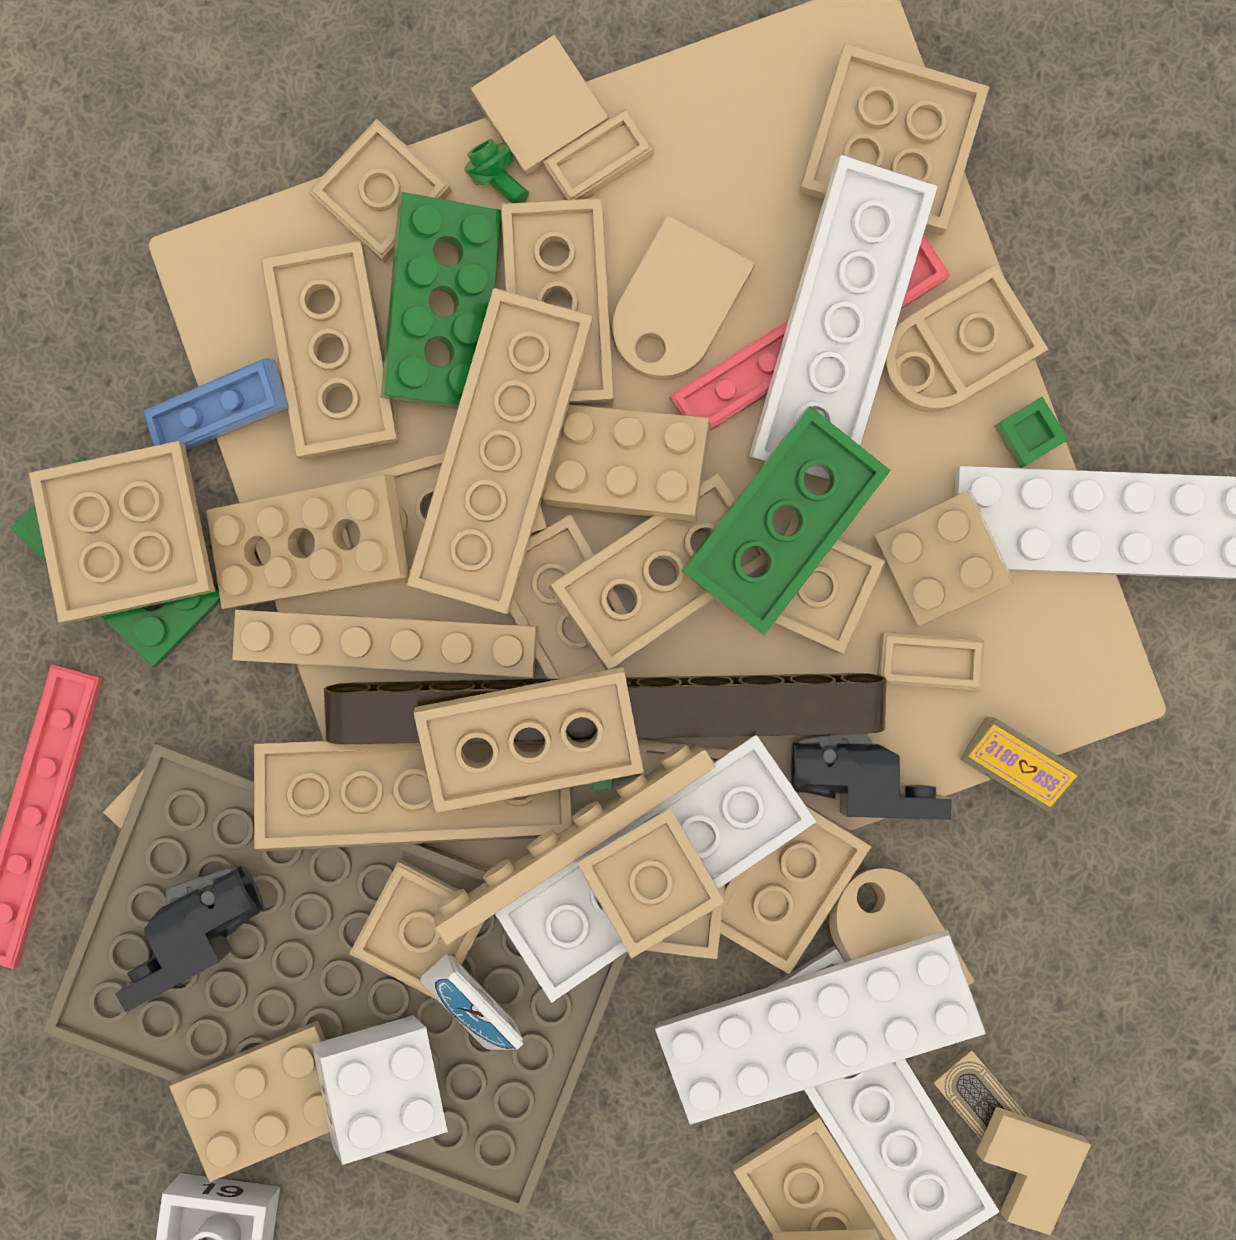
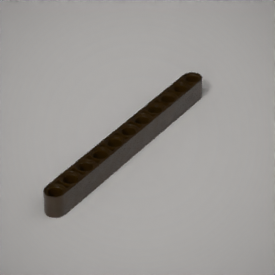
(659, 706)

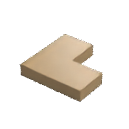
(1045, 1165)

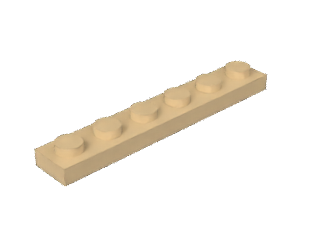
(385, 643)
(555, 851)

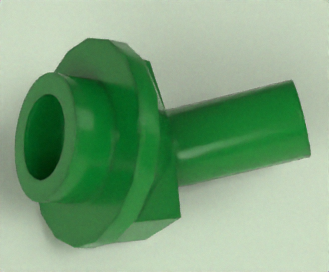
(489, 164)

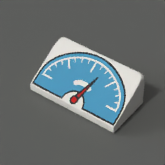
(472, 1005)

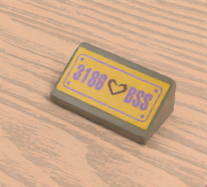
(1020, 764)

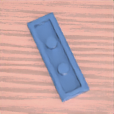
(218, 406)

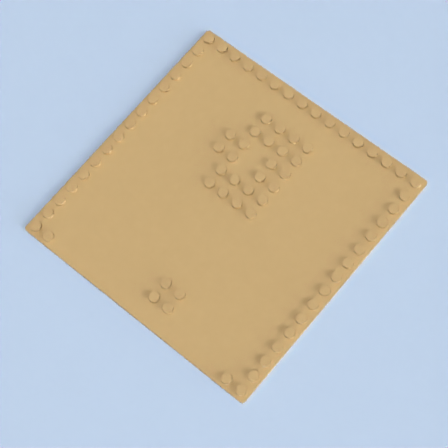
(729, 160)

